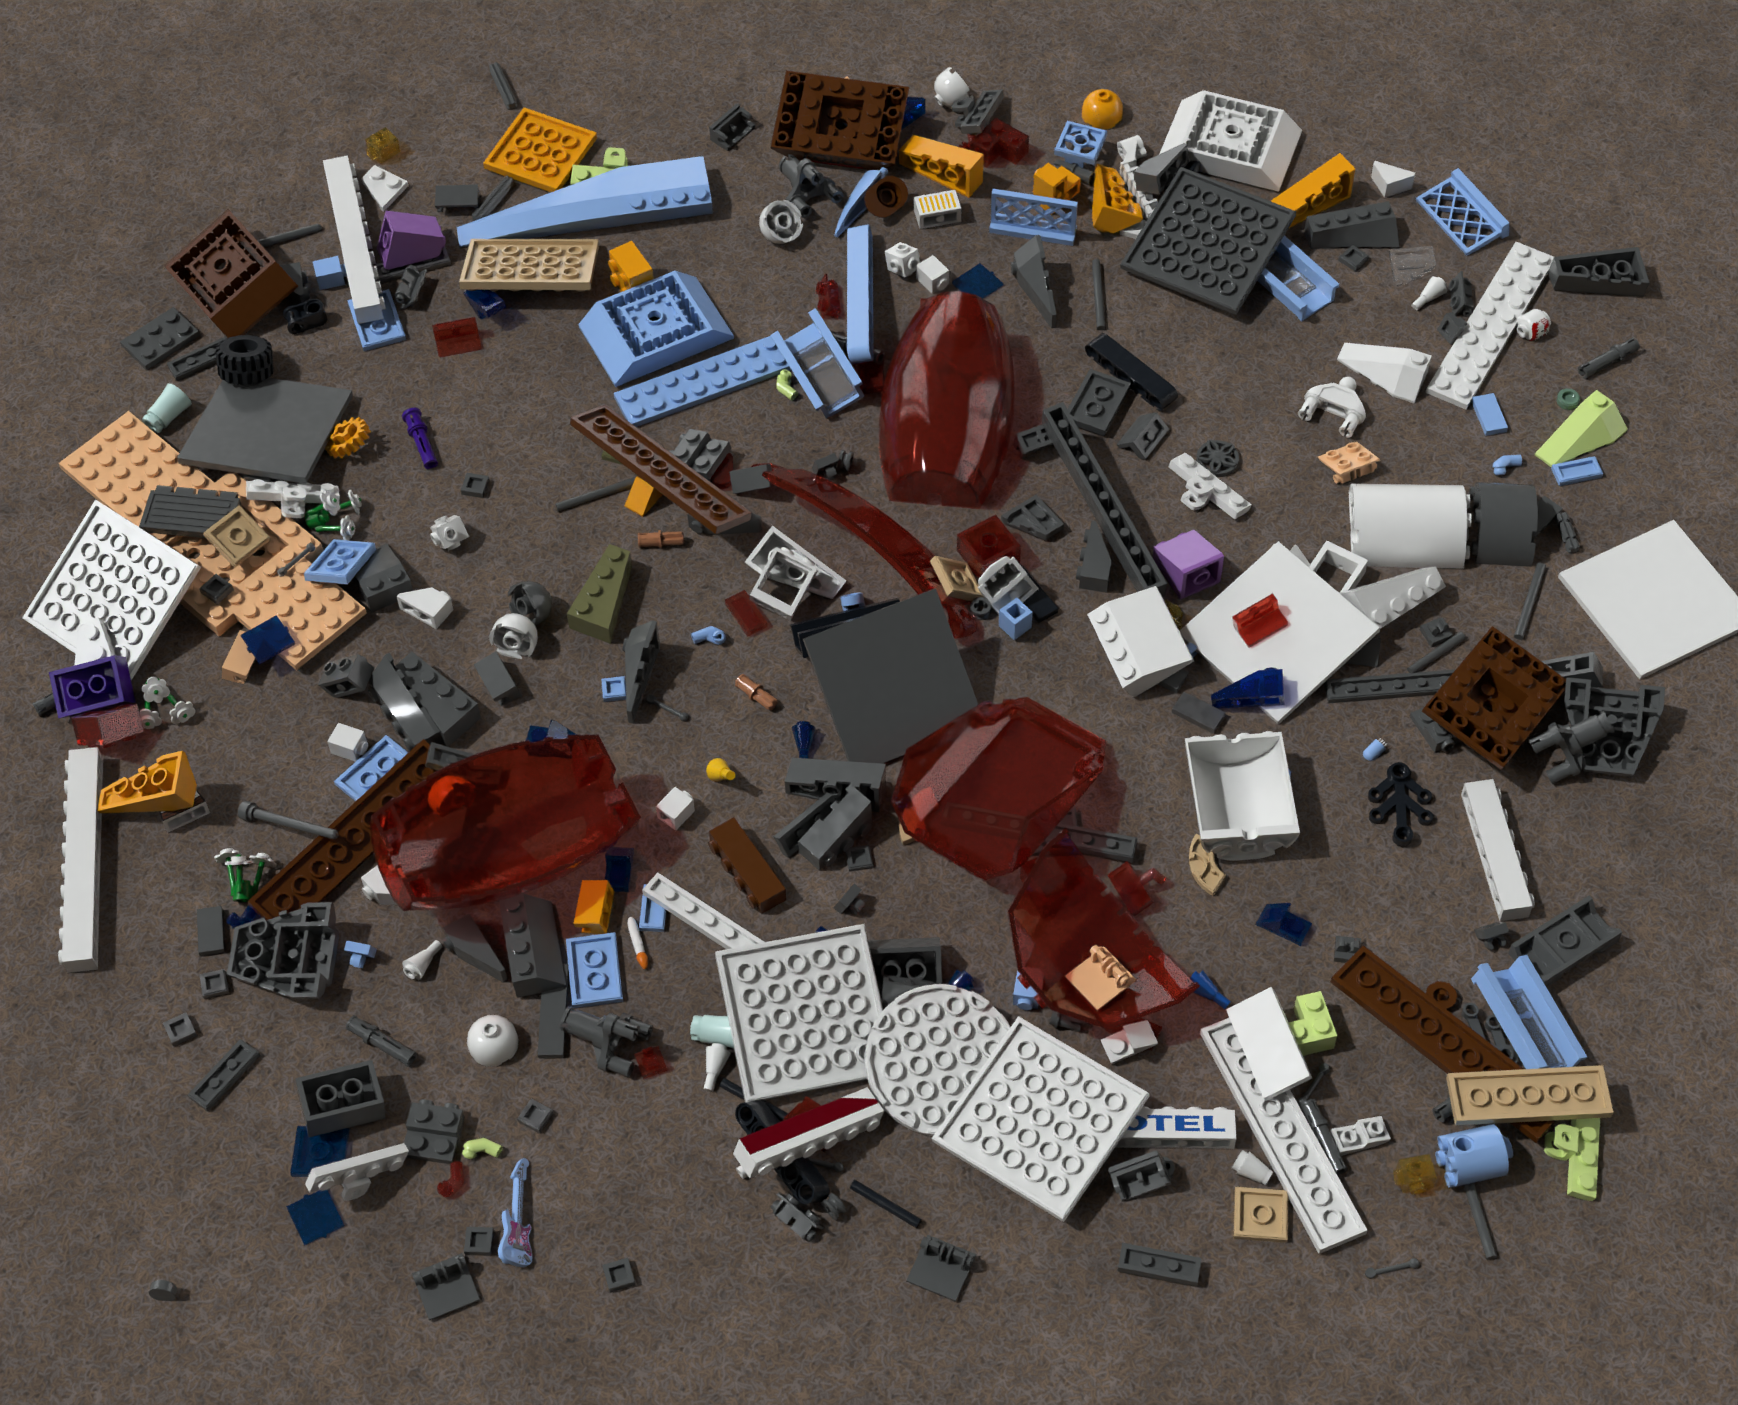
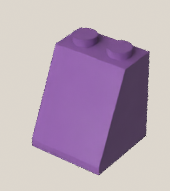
(408, 239)
(1189, 563)

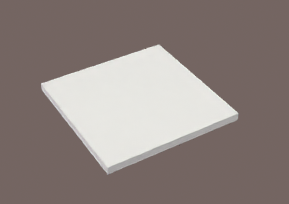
(114, 575)
(1655, 598)
(1317, 642)
(800, 1010)
(1040, 1118)

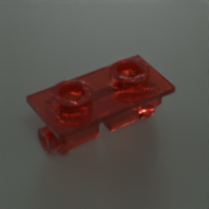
(828, 293)

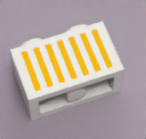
(937, 209)

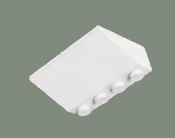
(1140, 639)

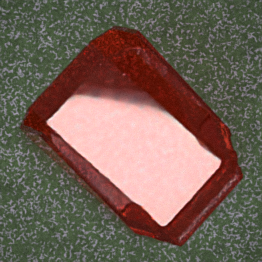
(995, 783)

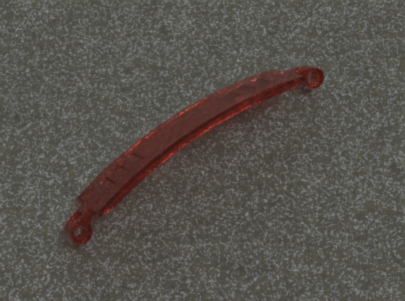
(879, 531)

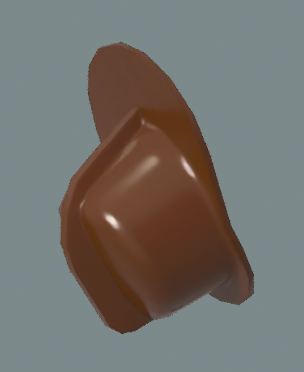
(886, 196)

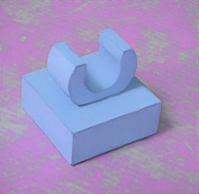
(359, 953)

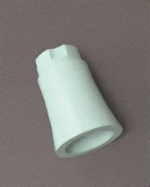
(166, 408)
(711, 1030)

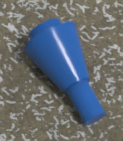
(1208, 989)

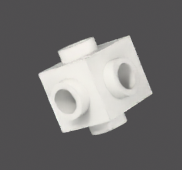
(902, 259)
(455, 530)

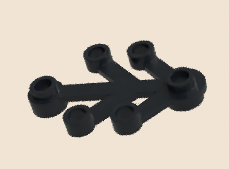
(1400, 801)

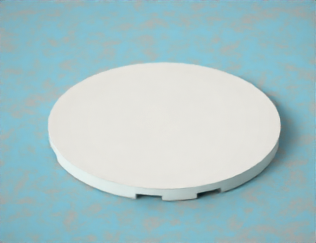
(929, 1052)

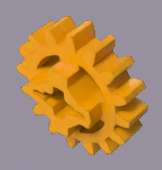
(347, 437)

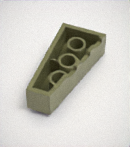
(602, 595)

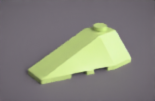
(1589, 427)

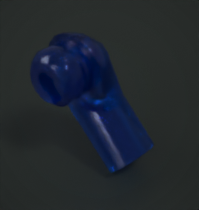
(235, 920)

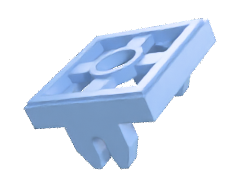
(1082, 132)

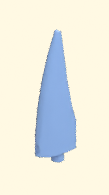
(856, 204)

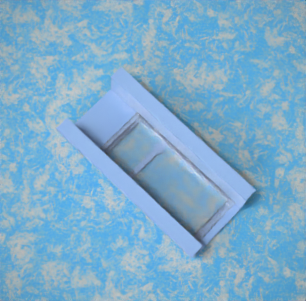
(1297, 280)
(821, 367)
(1529, 1015)

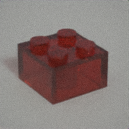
(986, 544)

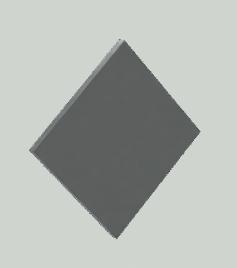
(1208, 240)
(266, 428)
(891, 677)

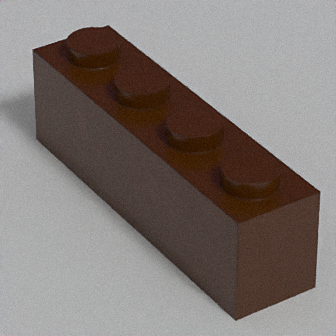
(747, 866)

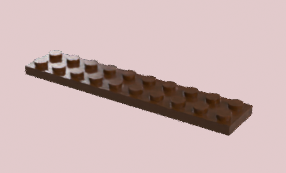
(661, 469)
(330, 861)
(1423, 1023)

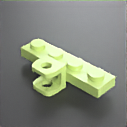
(611, 162)
(1581, 1147)

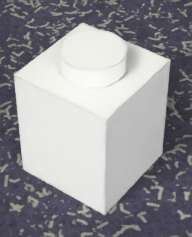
(932, 274)
(347, 742)
(675, 808)

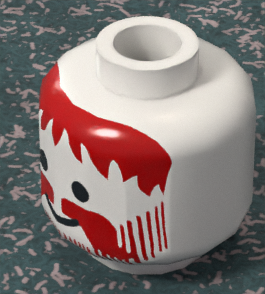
(1533, 324)

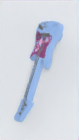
(515, 1244)

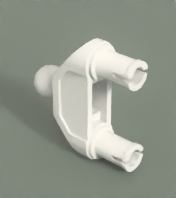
(1338, 400)

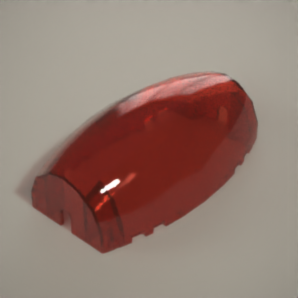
(947, 403)
(501, 823)

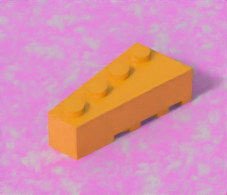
(944, 163)
(1319, 189)

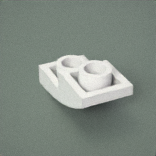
(1361, 1136)

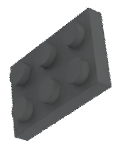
(159, 338)
(1098, 401)

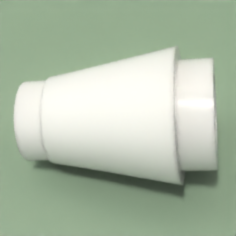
(1252, 1168)

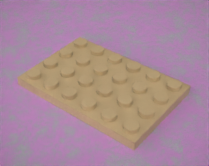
(529, 264)

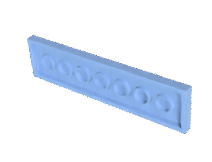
(701, 382)

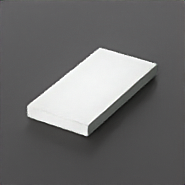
(1269, 1043)

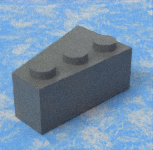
(838, 830)

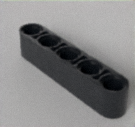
(1129, 368)
(800, 1175)

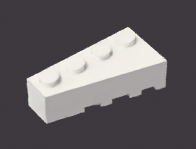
(1395, 596)

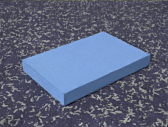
(382, 331)
(340, 561)
(370, 768)
(594, 970)

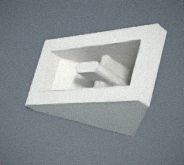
(1391, 179)

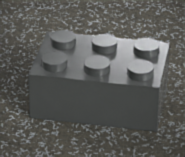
(340, 1098)

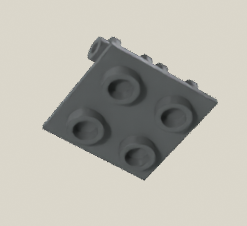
(941, 1267)
(445, 1286)

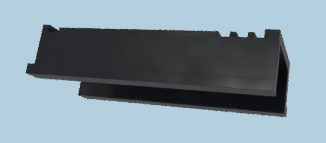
(813, 626)

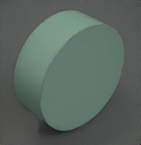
(1568, 399)

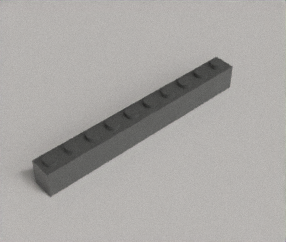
(1102, 499)

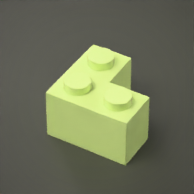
(1313, 1025)

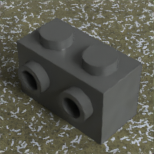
(346, 675)

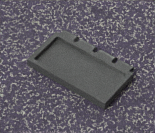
(185, 511)

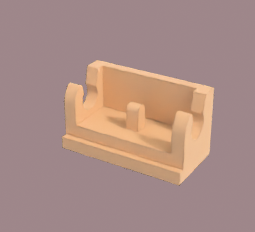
(238, 661)

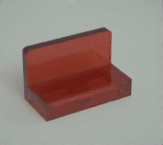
(457, 337)
(1259, 621)

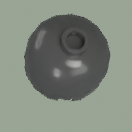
(530, 598)

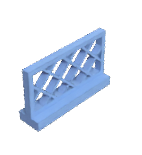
(1480, 206)
(1022, 227)

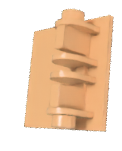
(1349, 461)
(1100, 977)

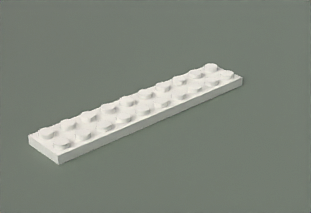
(1490, 326)
(1288, 1145)

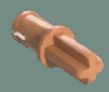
(660, 539)
(755, 692)

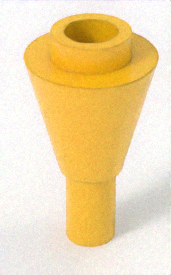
(718, 770)

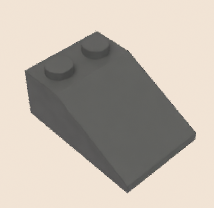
(382, 579)

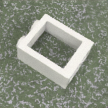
(1343, 560)
(772, 603)

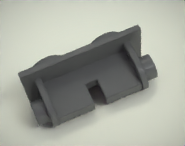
(408, 293)
(1460, 295)
(805, 1221)

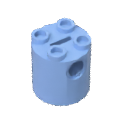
(1473, 1155)

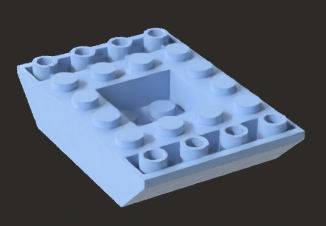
(635, 345)

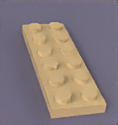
(1529, 1095)

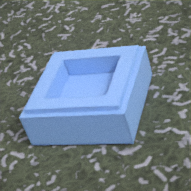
(614, 688)

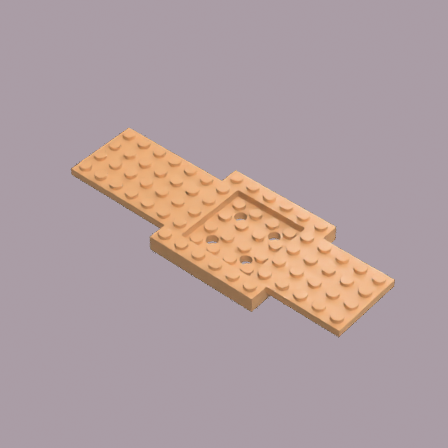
(131, 460)

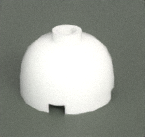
(950, 88)
(780, 222)
(514, 636)
(492, 1040)

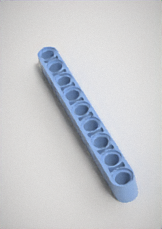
(860, 294)

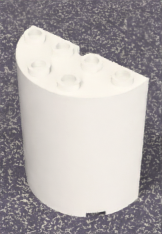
(1410, 525)
(1242, 794)

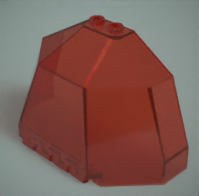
(1059, 921)

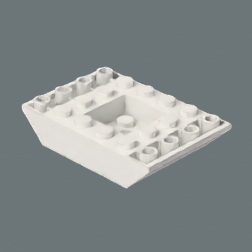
(1253, 155)

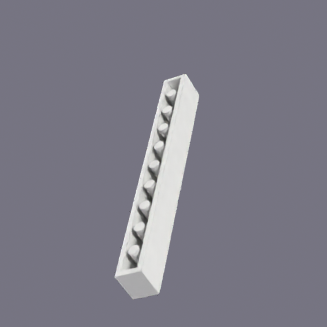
(353, 242)
(82, 861)

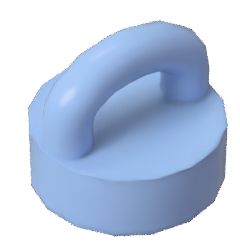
(852, 599)

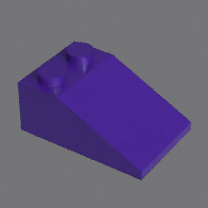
(92, 686)

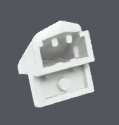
(1004, 582)

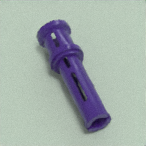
(413, 424)

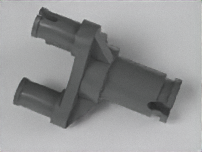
(807, 183)
(1571, 741)
(605, 1035)

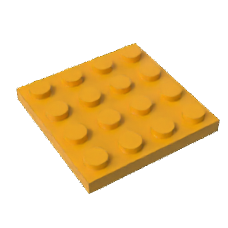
(540, 150)

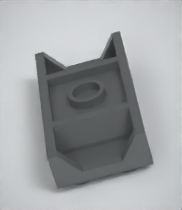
(1566, 941)

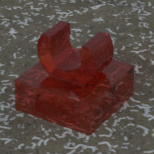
(650, 1062)

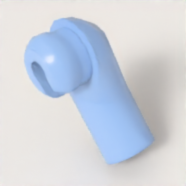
(1506, 461)
(709, 634)

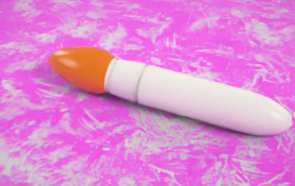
(641, 957)

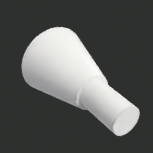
(1433, 289)
(416, 965)
(715, 1060)

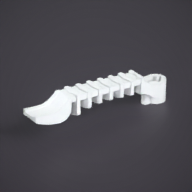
(1130, 151)

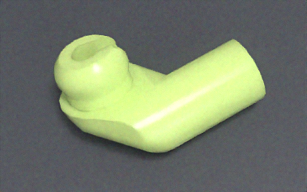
(783, 385)
(478, 1145)

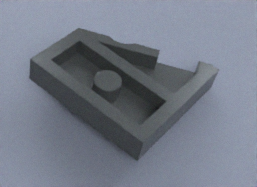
(1034, 518)

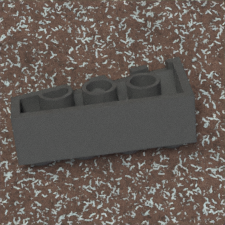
(1358, 226)
(402, 705)

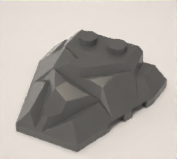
(1630, 715)
(288, 952)

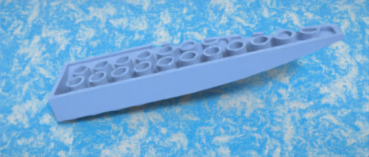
(604, 201)

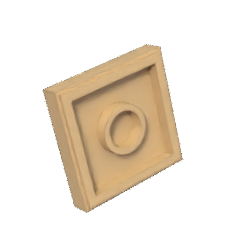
(236, 536)
(956, 578)
(1261, 1214)

